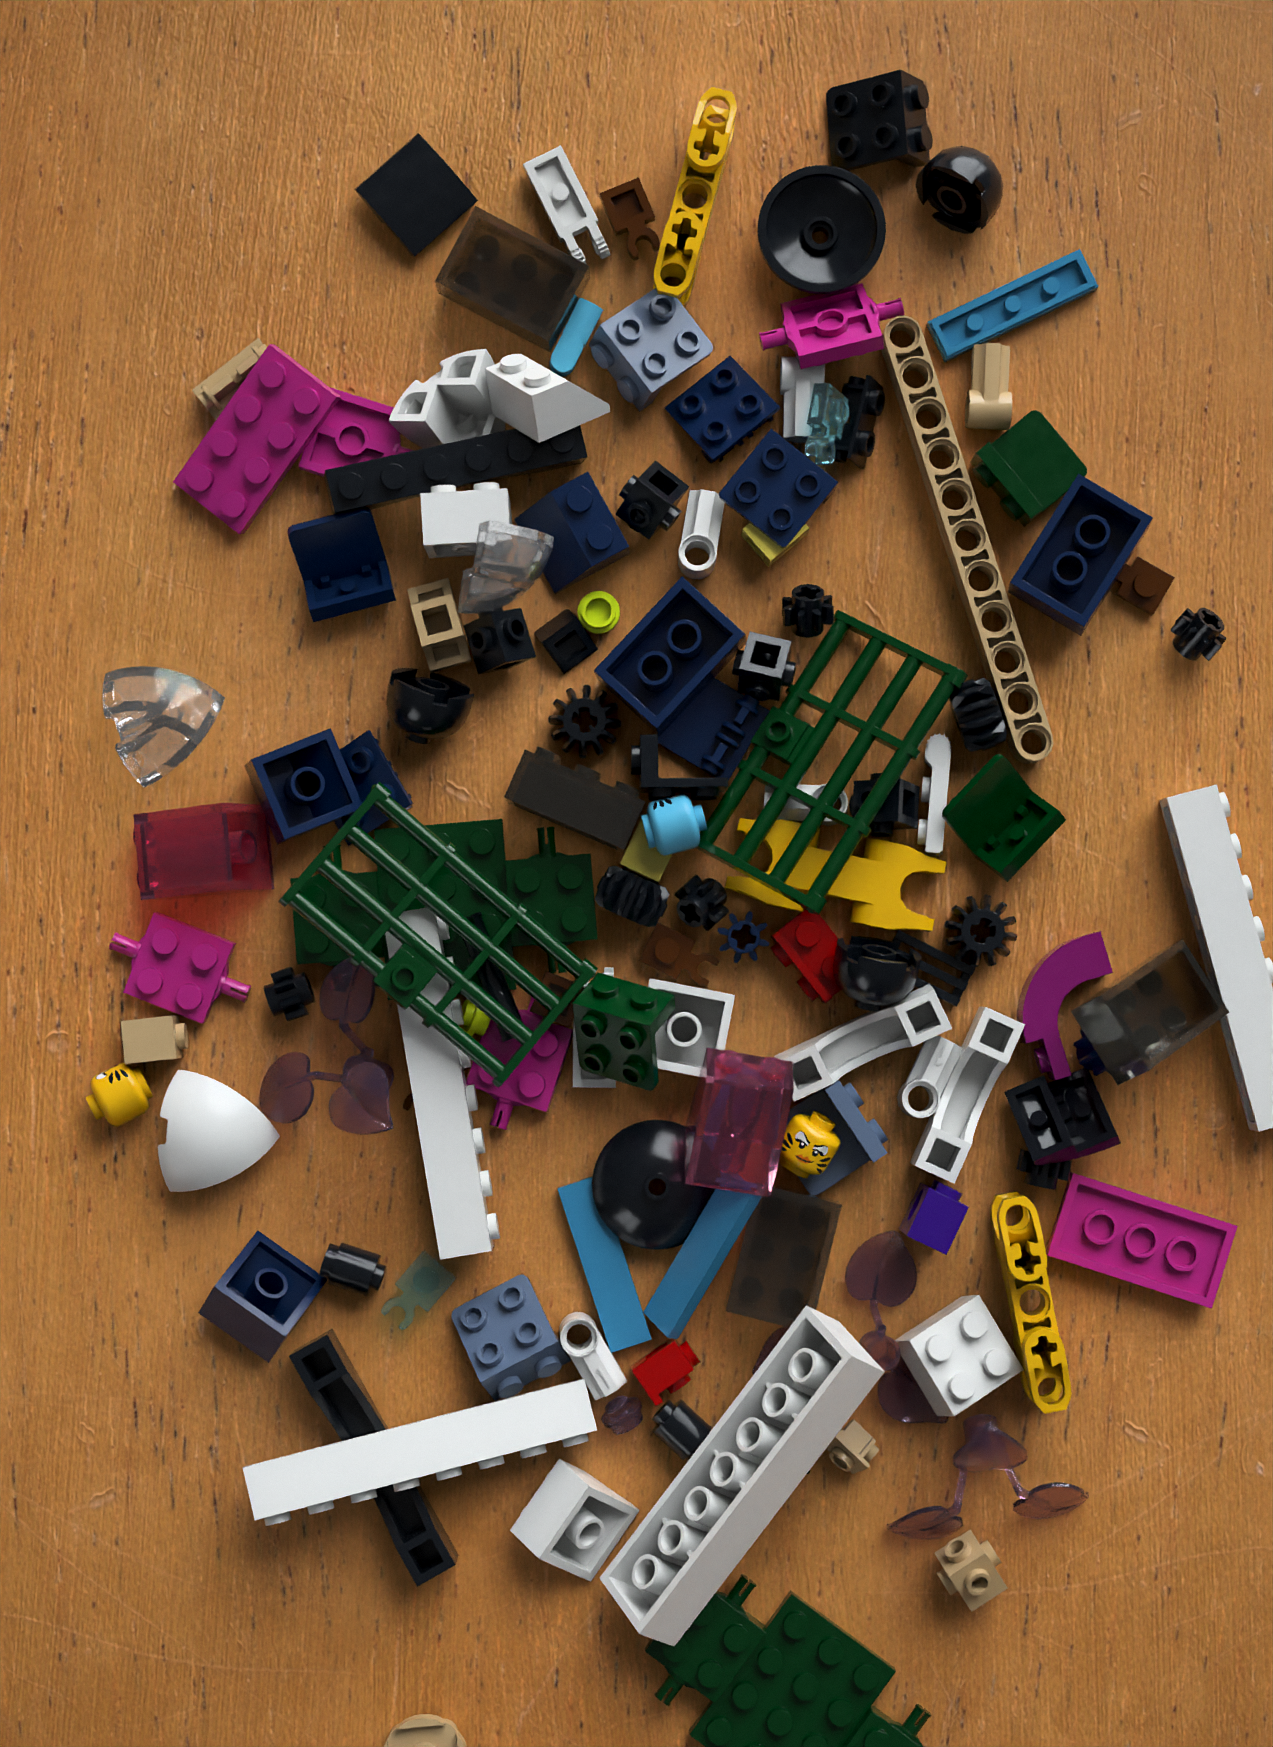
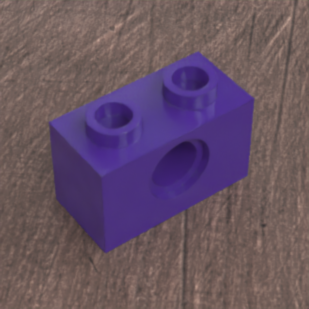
(934, 1216)

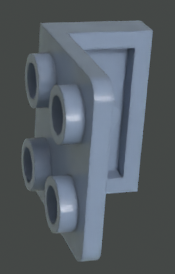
(649, 346)
(858, 1138)
(509, 1338)

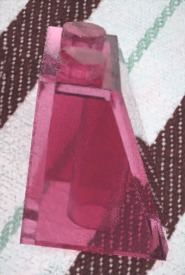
(203, 851)
(738, 1122)

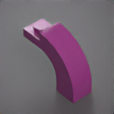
(1046, 988)

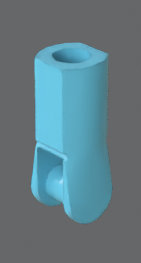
(574, 337)

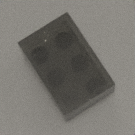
(512, 279)
(575, 799)
(1150, 1012)
(782, 1256)

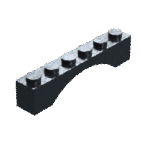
(455, 463)
(352, 1413)

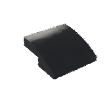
(416, 194)
(1062, 1118)

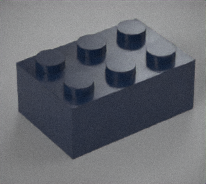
(1079, 554)
(670, 656)

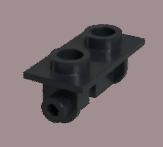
(865, 404)

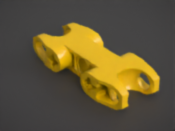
(696, 177)
(868, 881)
(1041, 1322)

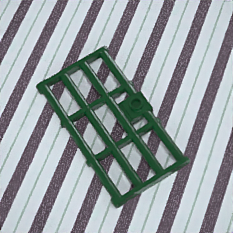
(799, 744)
(419, 961)

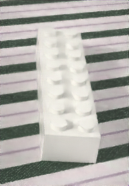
(740, 1476)

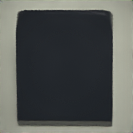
(566, 640)

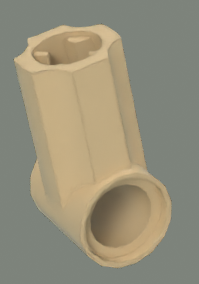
(988, 399)

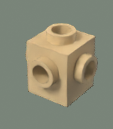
(970, 1570)

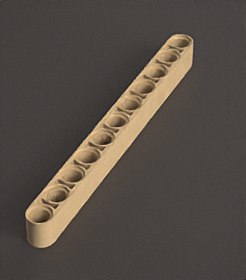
(969, 519)

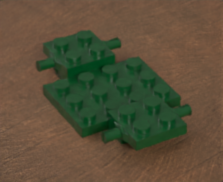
(549, 884)
(781, 1681)

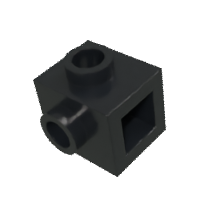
(651, 500)
(499, 640)
(764, 667)
(897, 811)

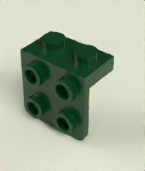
(1028, 467)
(1001, 818)
(618, 1029)

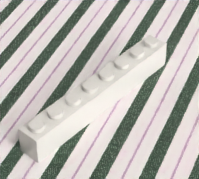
(1227, 939)
(444, 1113)
(419, 1449)

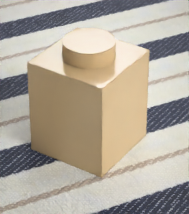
(153, 1039)

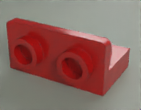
(811, 949)

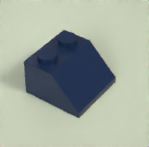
(582, 532)
(303, 786)
(262, 1296)

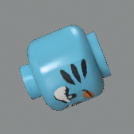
(673, 824)

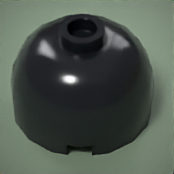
(961, 187)
(427, 706)
(874, 971)

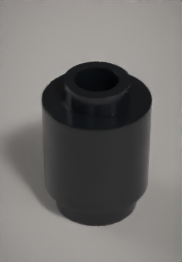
(352, 1268)
(680, 1428)

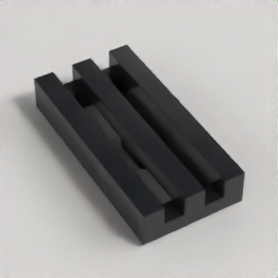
(959, 984)

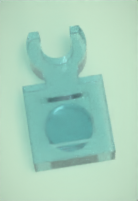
(827, 418)
(422, 1286)

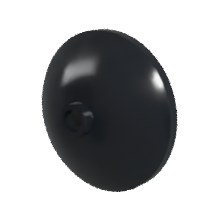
(827, 202)
(622, 1181)

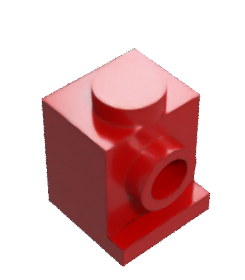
(665, 1368)

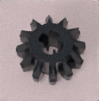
(596, 713)
(978, 715)
(632, 896)
(987, 944)

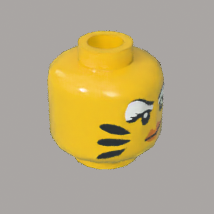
(119, 1094)
(809, 1144)

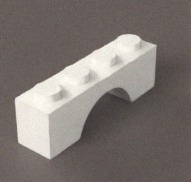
(864, 1038)
(953, 1125)

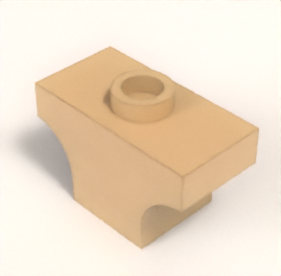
(439, 625)

